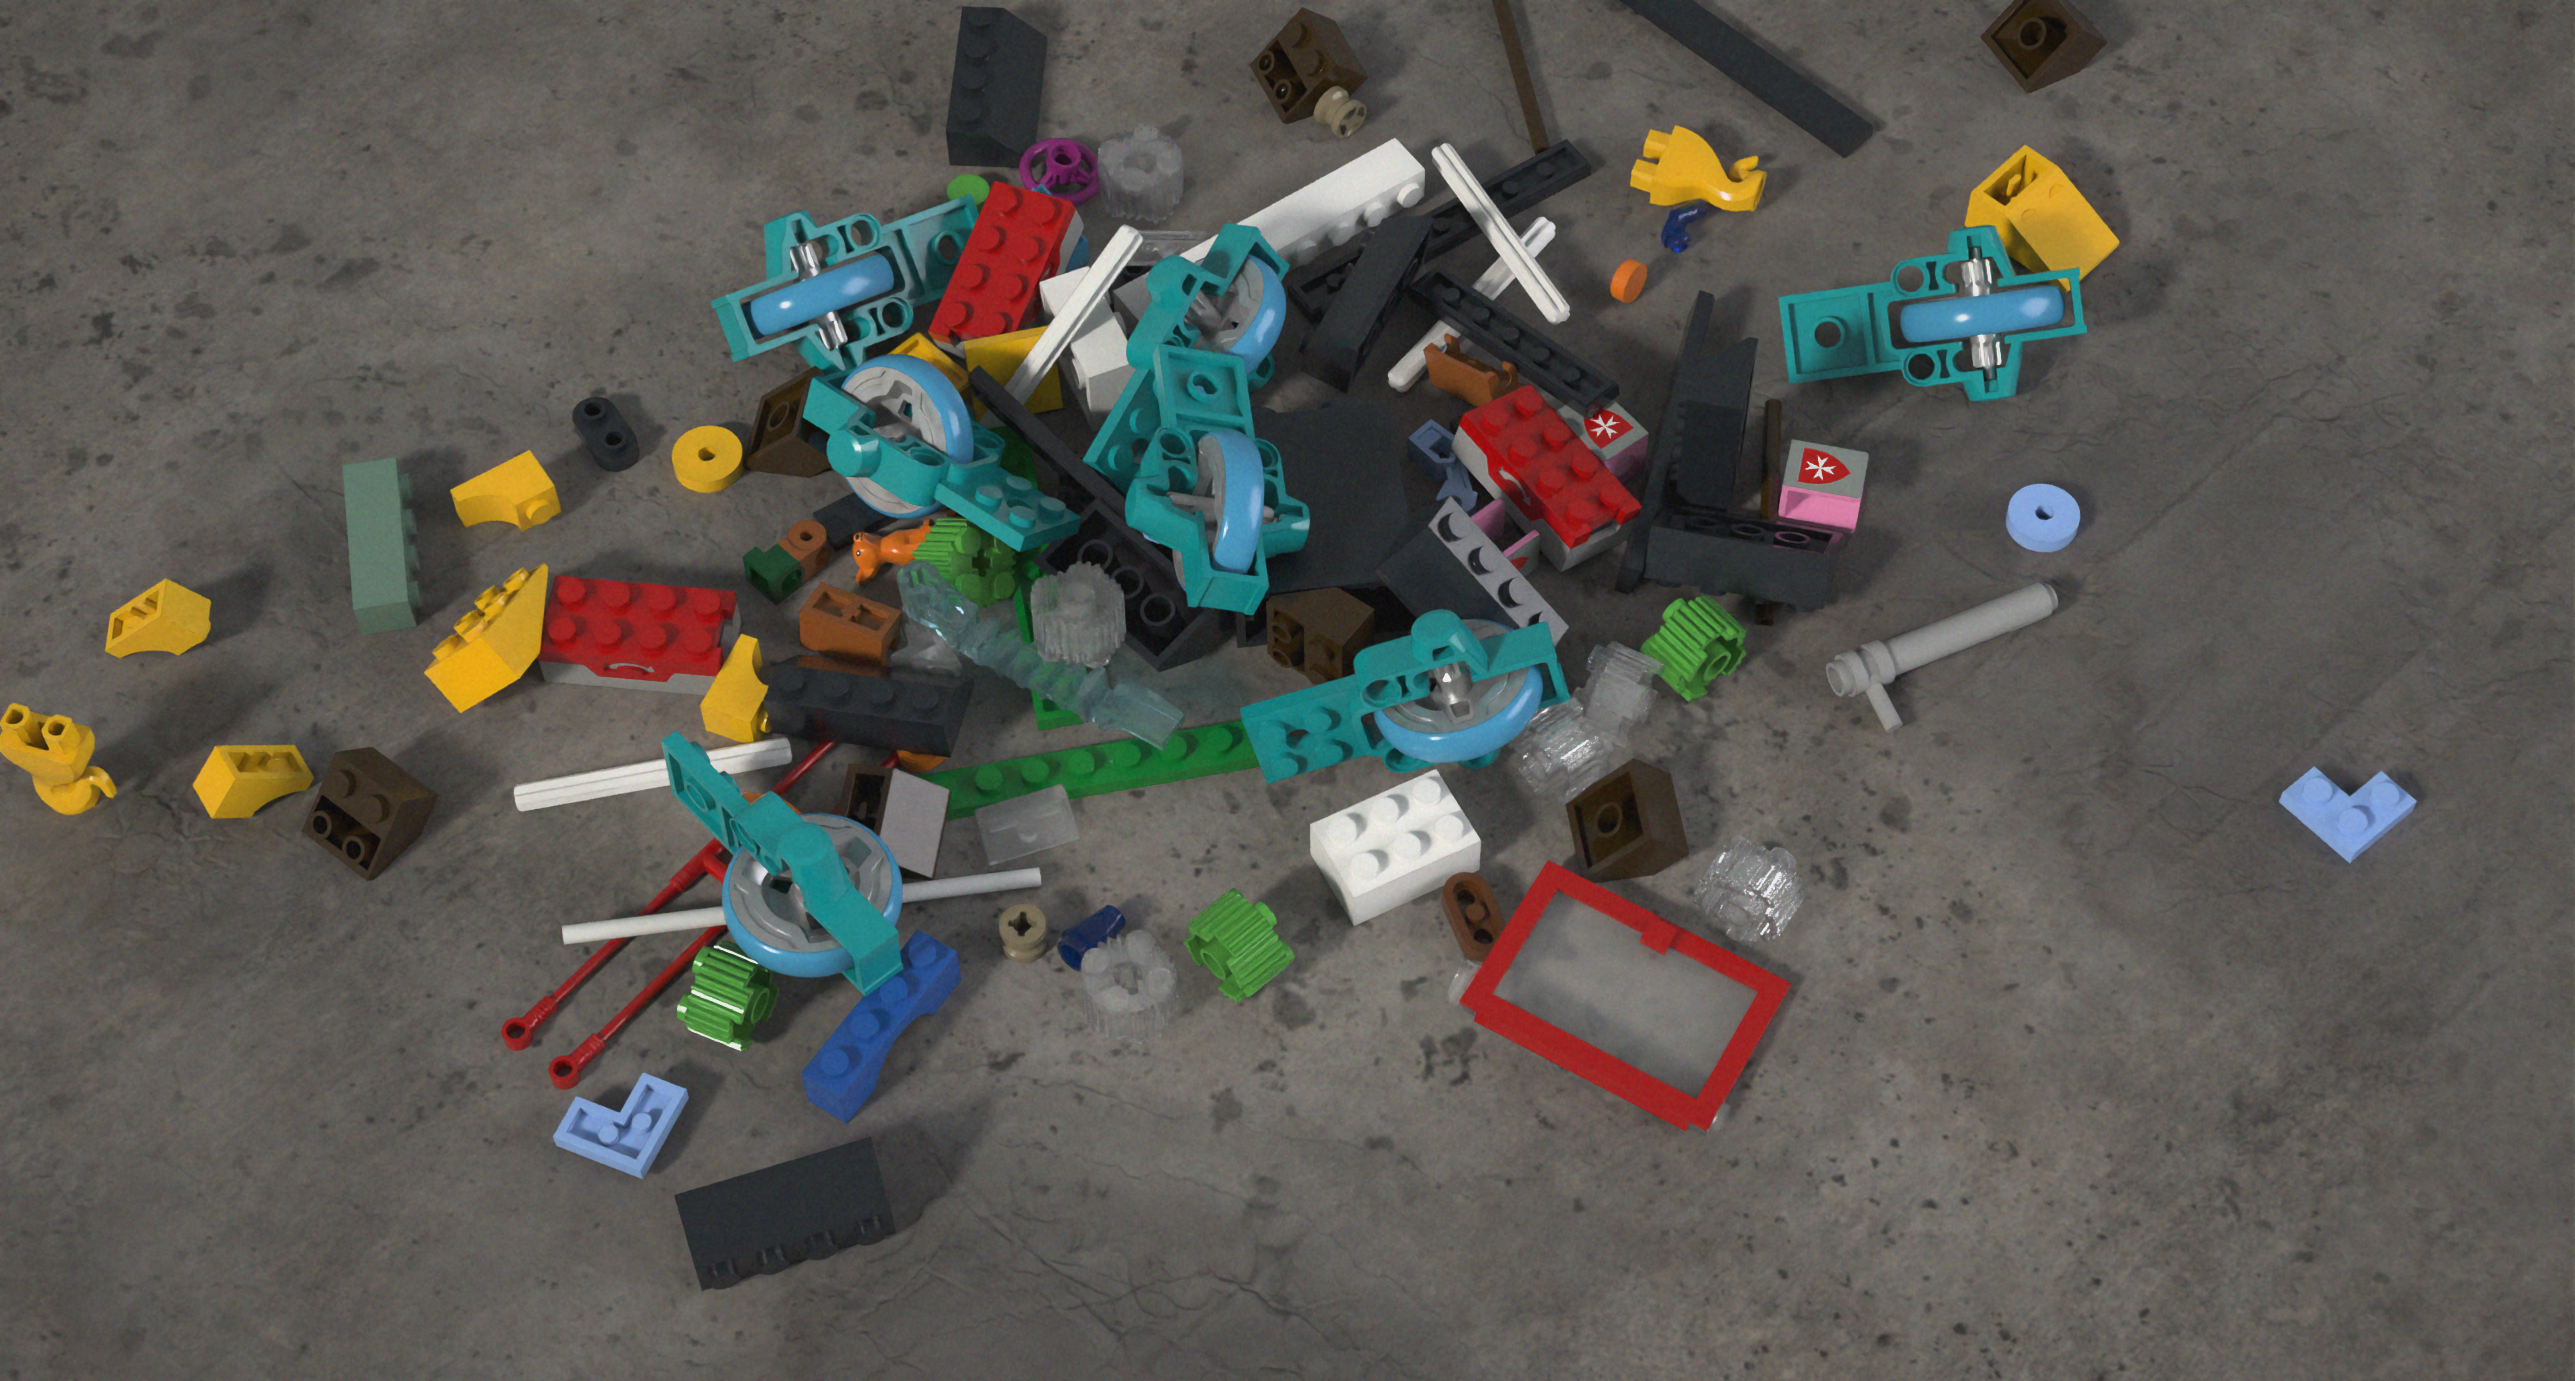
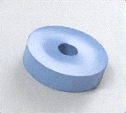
(2041, 534)

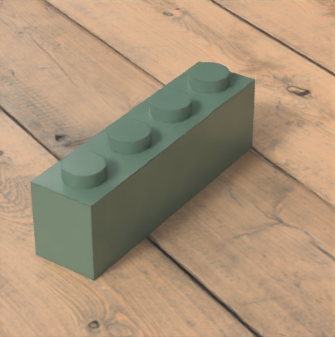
(380, 545)

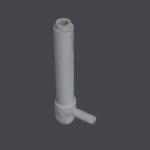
(1880, 661)

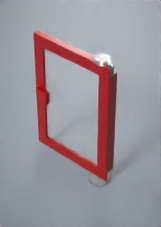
(1622, 999)

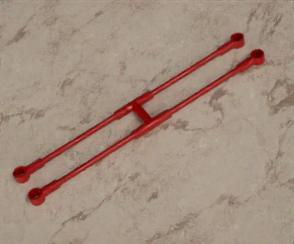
(705, 860)

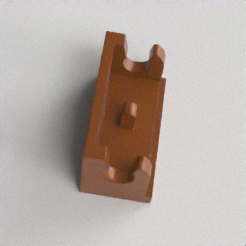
(1466, 376)
(849, 626)

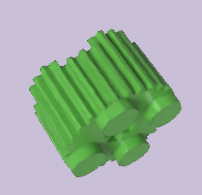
(969, 560)
(1696, 645)
(1238, 944)
(728, 995)

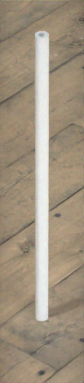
(714, 915)

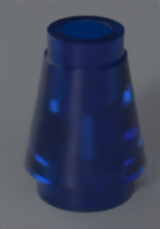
(1087, 934)

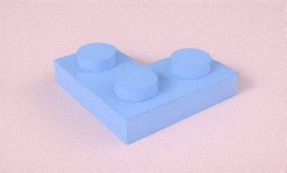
(2344, 821)
(627, 1138)

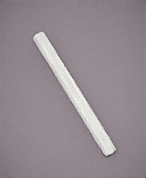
(1500, 234)
(1490, 284)
(1070, 318)
(645, 775)

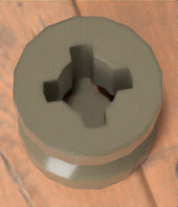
(1340, 112)
(1031, 941)

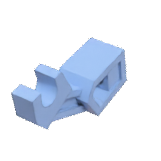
(1424, 451)

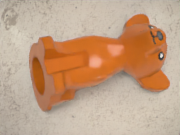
(873, 551)

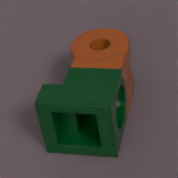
(788, 562)

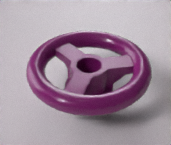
(1062, 167)

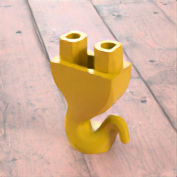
(1692, 171)
(56, 757)

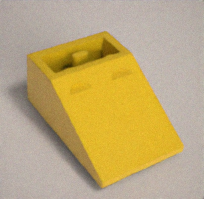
(2041, 217)
(493, 641)

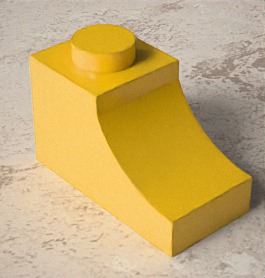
(508, 493)
(159, 620)
(736, 697)
(248, 776)

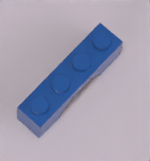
(851, 1059)

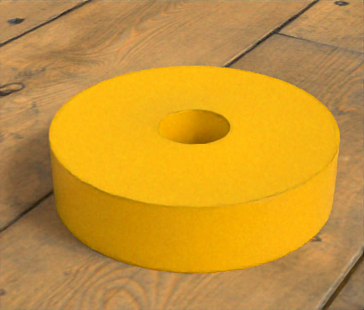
(711, 474)

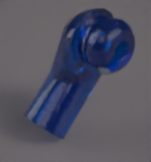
(1679, 217)

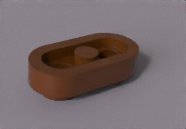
(1473, 921)

